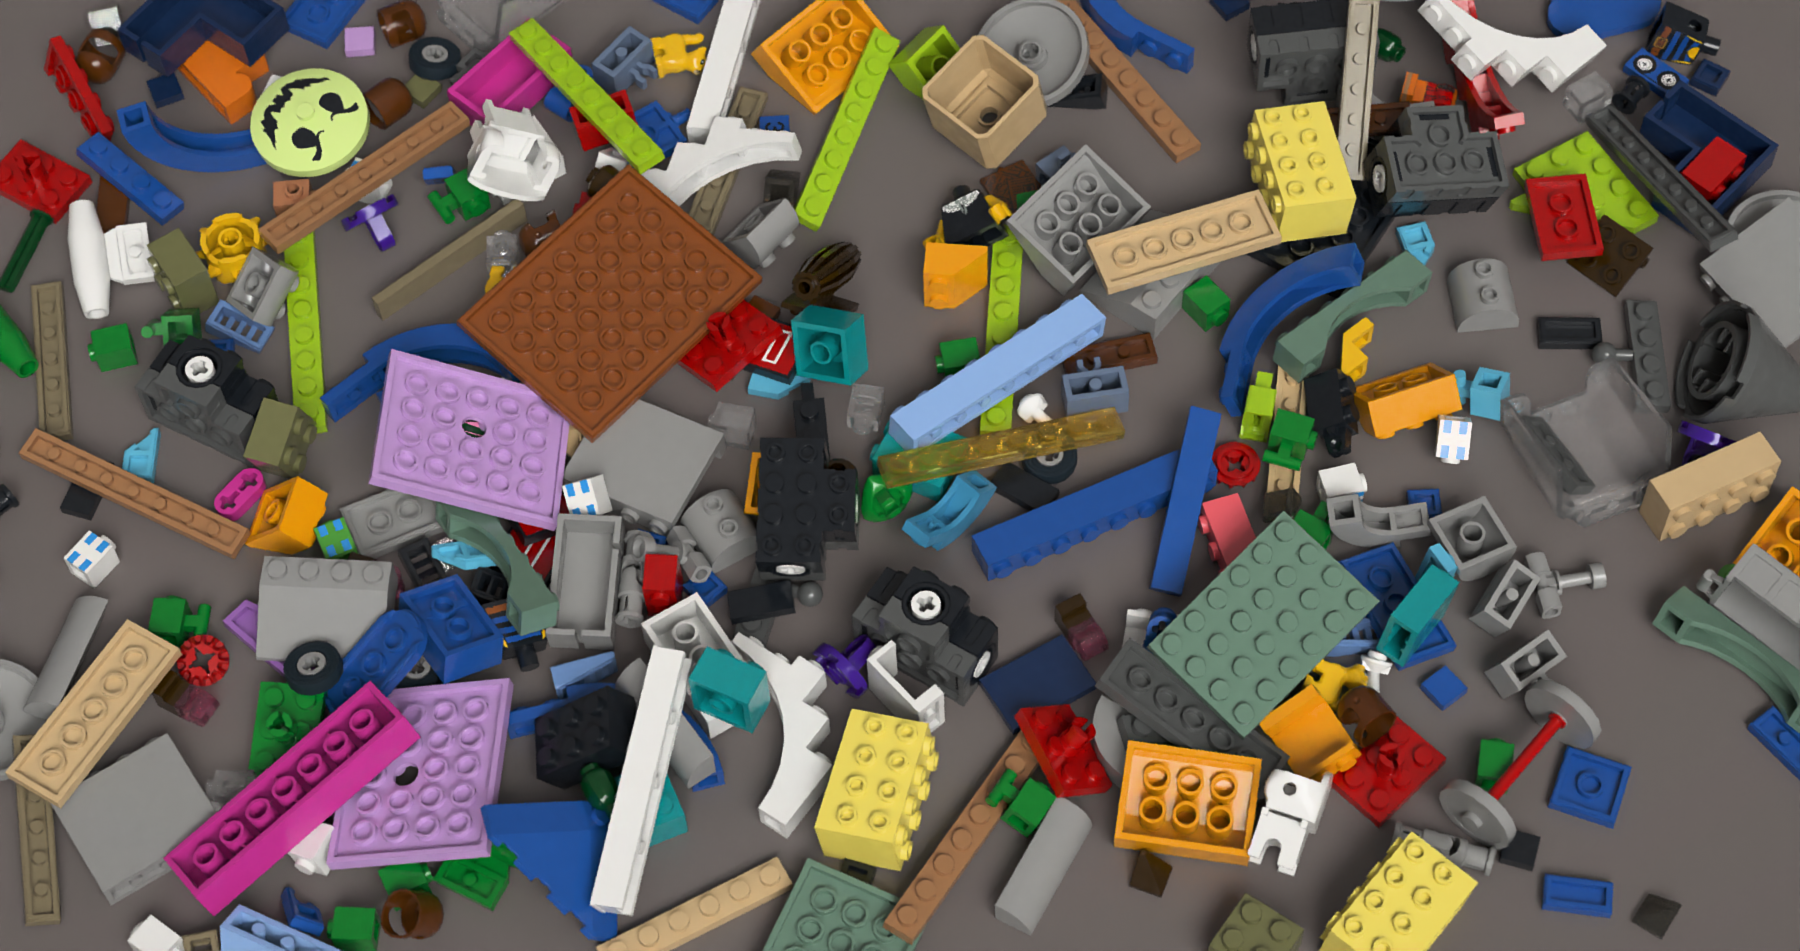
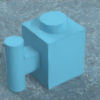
(1484, 391)

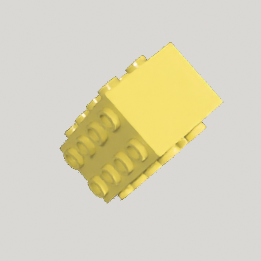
(1300, 170)
(876, 790)
(1401, 902)

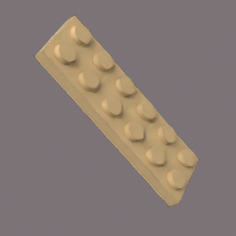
(1183, 241)
(93, 713)

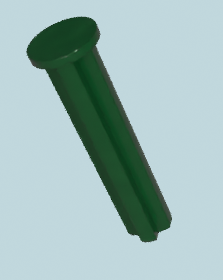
(24, 250)

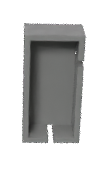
(586, 580)

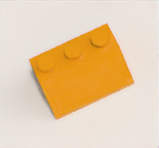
(1406, 400)

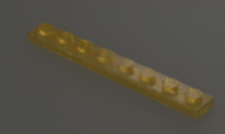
(1000, 447)

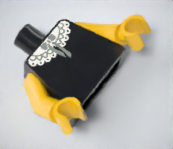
(971, 219)

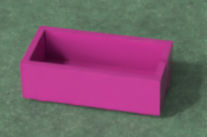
(504, 78)

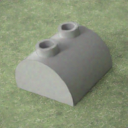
(763, 232)
(263, 287)
(1482, 296)
(721, 528)
(1473, 538)

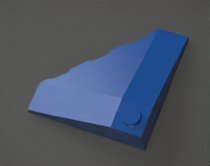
(561, 848)

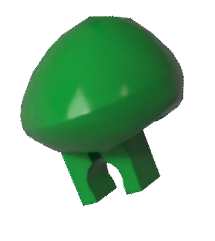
(882, 503)

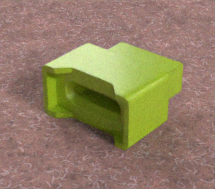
(1258, 409)

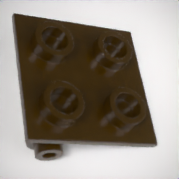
(1620, 258)

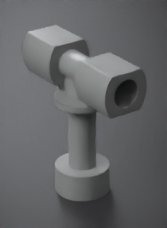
(680, 544)
(1552, 583)

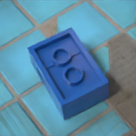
(458, 628)

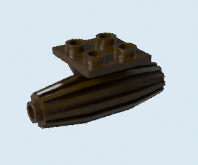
(822, 276)

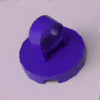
(375, 222)
(1702, 441)
(844, 666)

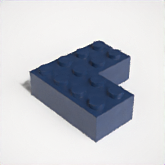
(172, 30)
(1690, 125)

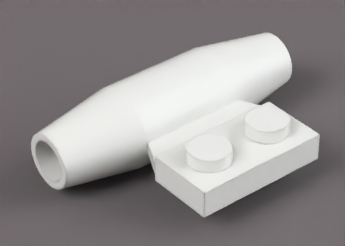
(104, 257)

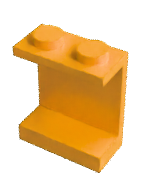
(1311, 735)

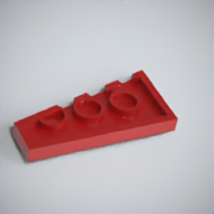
(74, 81)

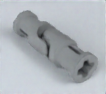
(631, 585)
(1466, 854)

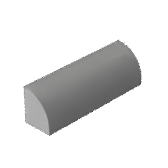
(66, 656)
(690, 755)
(1043, 866)

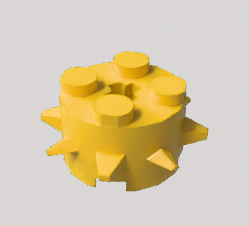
(228, 245)

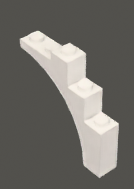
(1512, 56)
(725, 150)
(802, 772)

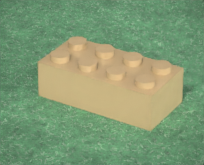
(1709, 487)

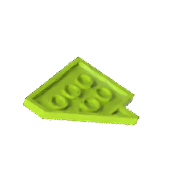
(1608, 185)

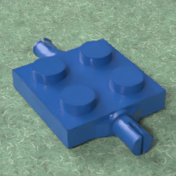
(662, 126)

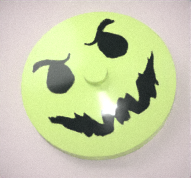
(310, 122)

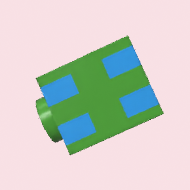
(335, 539)

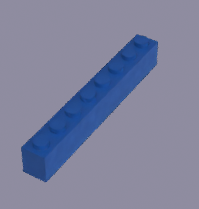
(1078, 517)

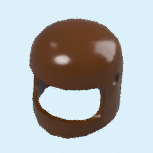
(400, 18)
(97, 65)
(391, 100)
(532, 237)
(1369, 711)
(420, 913)

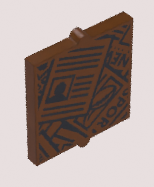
(1009, 182)

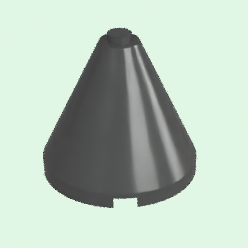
(1736, 369)

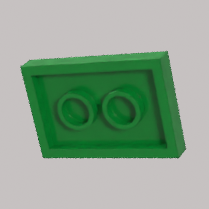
(281, 722)

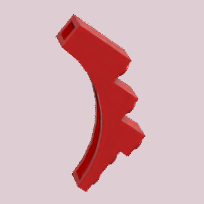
(1485, 100)

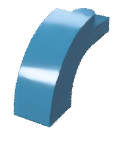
(952, 513)

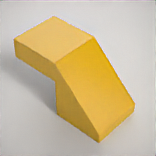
(1352, 359)

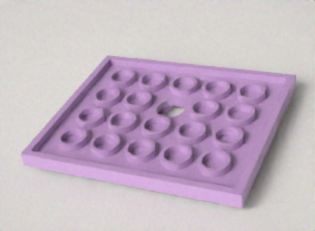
(425, 452)
(458, 773)

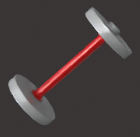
(1561, 716)

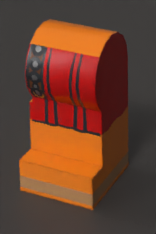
(1423, 91)

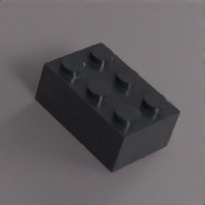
(583, 733)

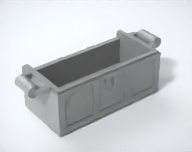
(1761, 599)

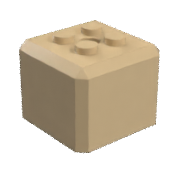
(980, 82)

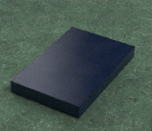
(1038, 679)

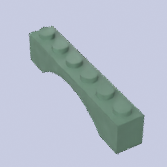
(1394, 284)
(529, 601)
(1699, 625)

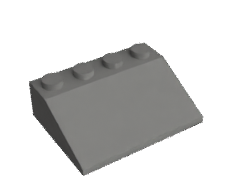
(1069, 209)
(1147, 305)
(320, 602)

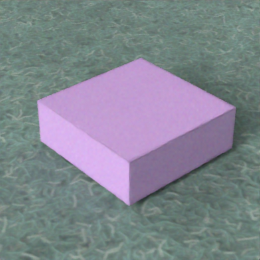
(360, 41)

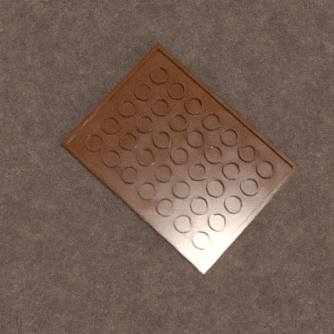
(609, 302)

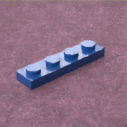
(130, 178)

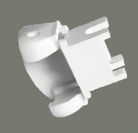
(500, 153)
(1289, 817)

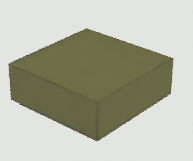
(423, 90)

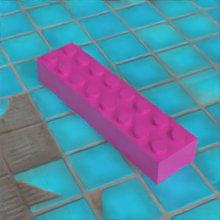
(291, 798)

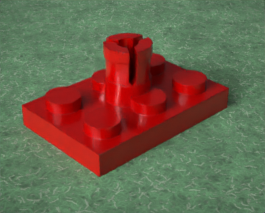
(40, 180)
(1563, 217)
(730, 344)
(1064, 750)
(1388, 773)

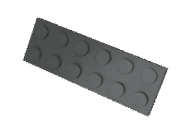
(1172, 710)

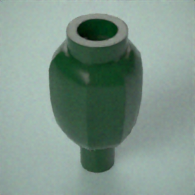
(1390, 46)
(599, 787)

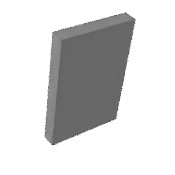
(390, 522)

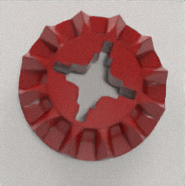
(1233, 453)
(217, 664)

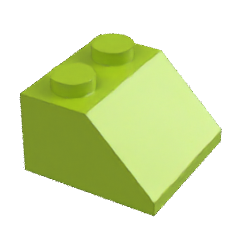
(923, 58)

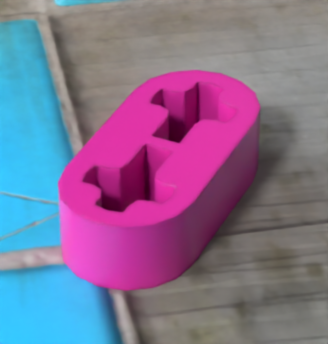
(239, 494)

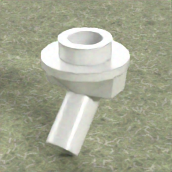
(1032, 408)
(1375, 664)

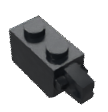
(1333, 407)
(810, 415)

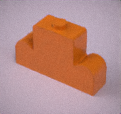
(224, 80)

